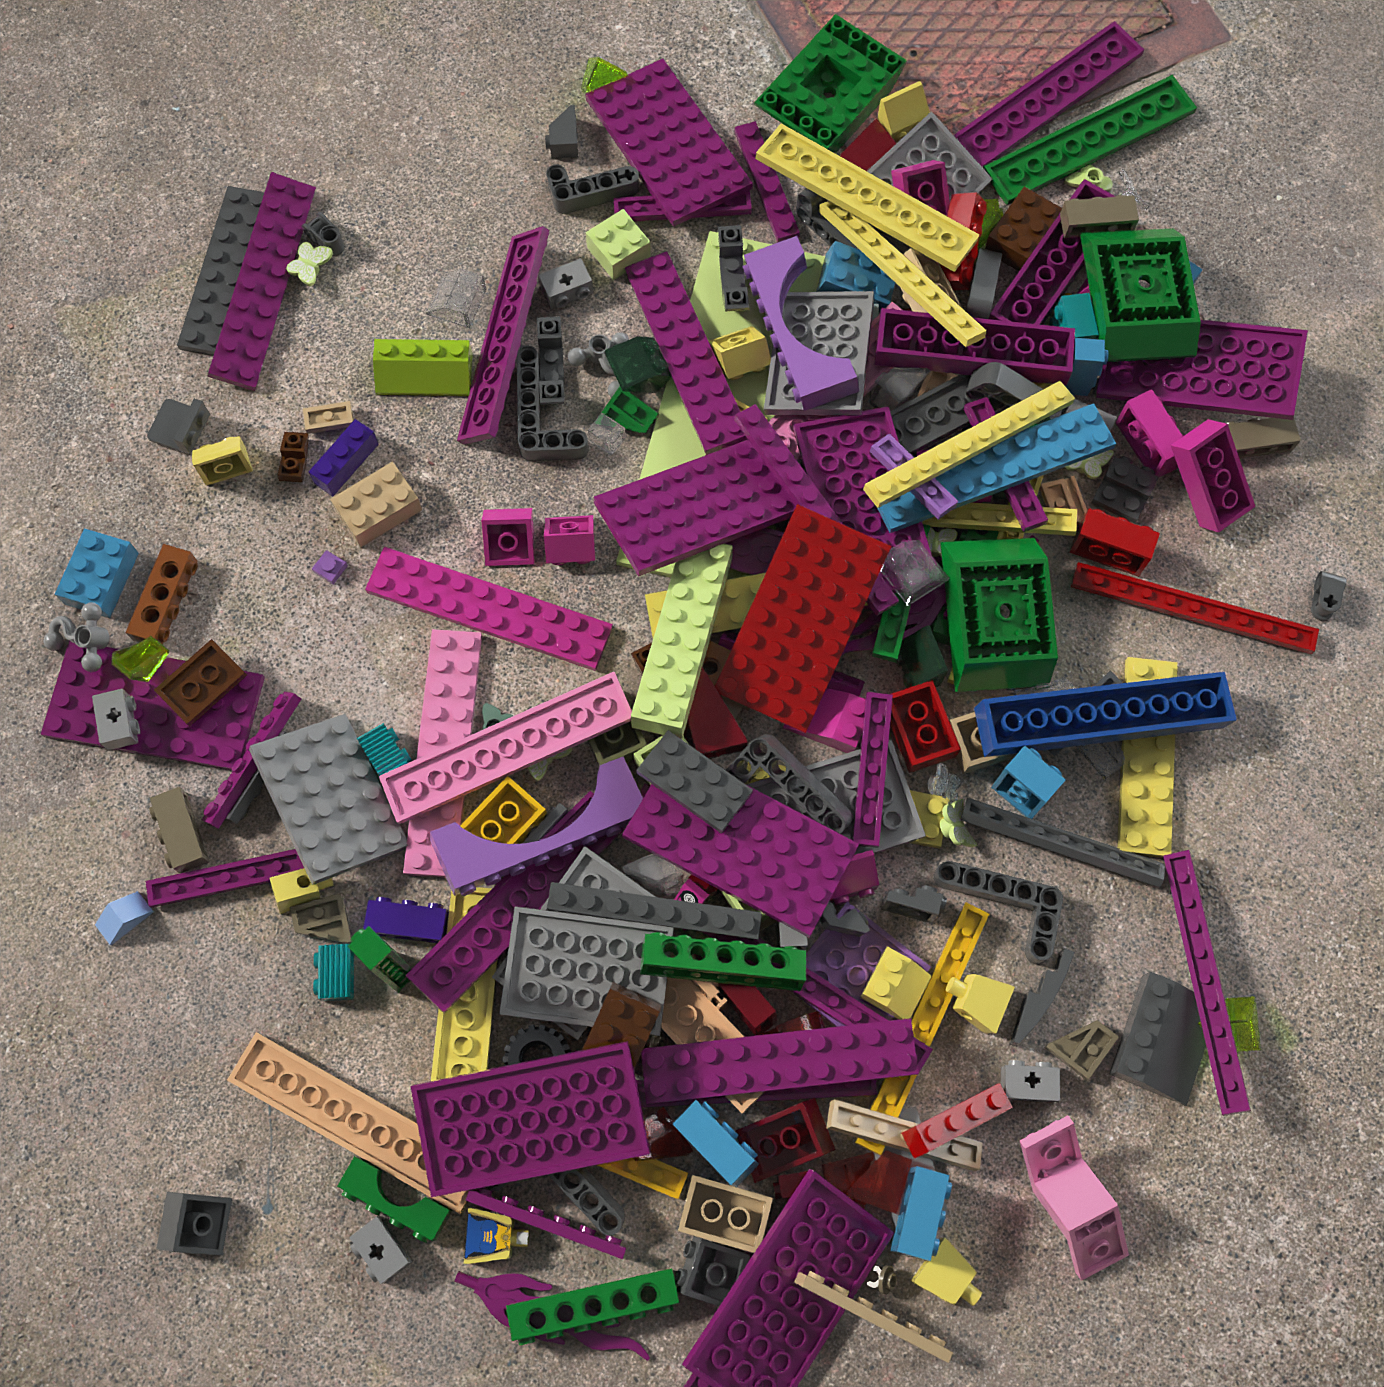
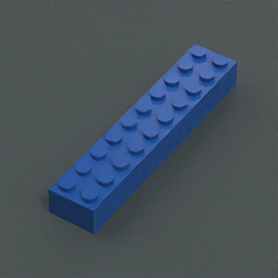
(1104, 713)

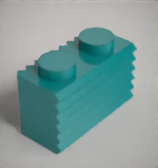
(382, 750)
(335, 972)

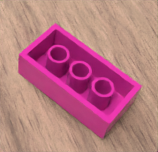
(1213, 475)

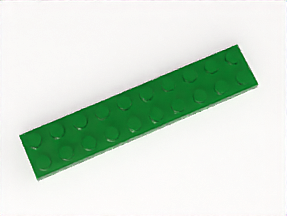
(1090, 139)

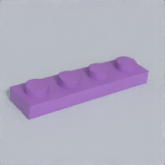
(931, 493)

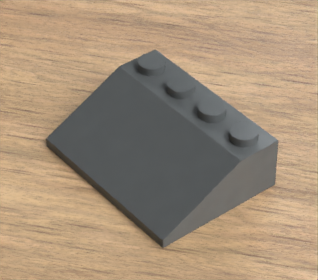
(1161, 1040)

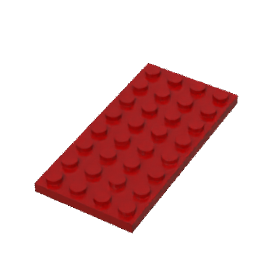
(802, 618)

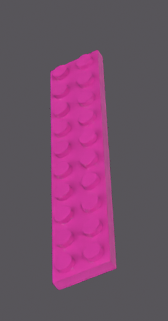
(489, 608)

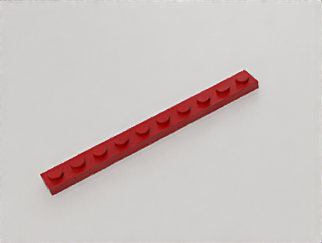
(1195, 608)

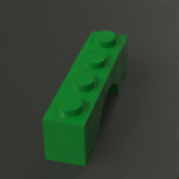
(364, 1183)

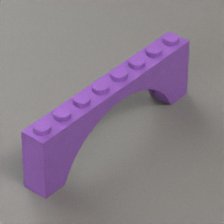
(814, 375)
(476, 861)

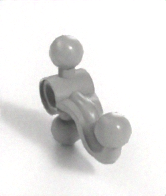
(578, 356)
(85, 636)

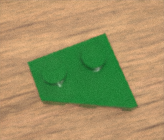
(630, 412)

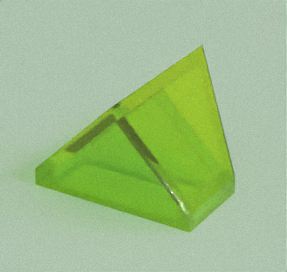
(599, 73)
(141, 659)
(1244, 1023)

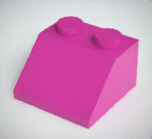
(508, 536)
(569, 539)
(858, 879)

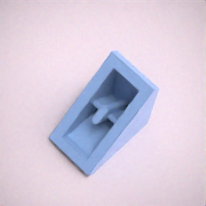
(122, 916)

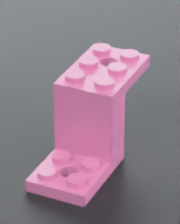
(1074, 1198)

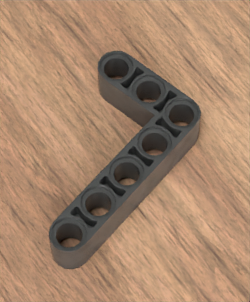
(532, 413)
(787, 780)
(1010, 885)
(578, 1192)

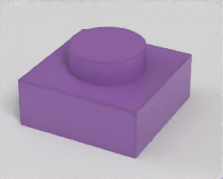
(329, 567)

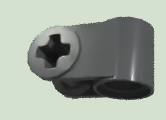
(324, 233)
(1327, 595)

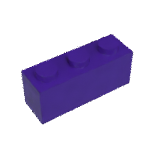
(343, 457)
(407, 920)

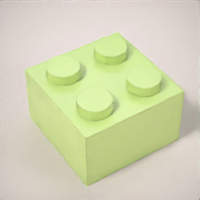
(618, 243)

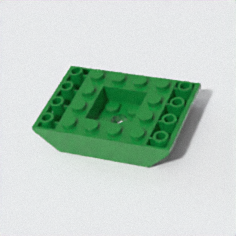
(835, 62)
(1137, 319)
(984, 645)

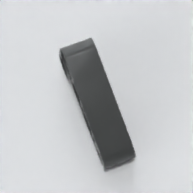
(621, 183)
(808, 211)
(983, 283)
(1002, 384)

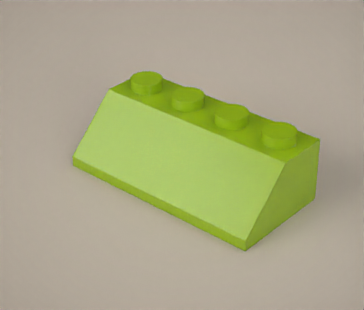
(422, 367)

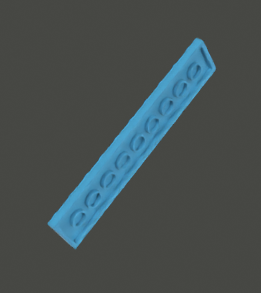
(1012, 462)

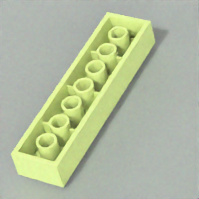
(681, 642)

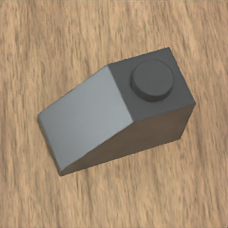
(563, 135)

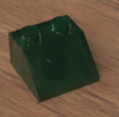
(639, 365)
(921, 659)

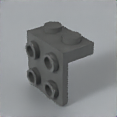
(179, 425)

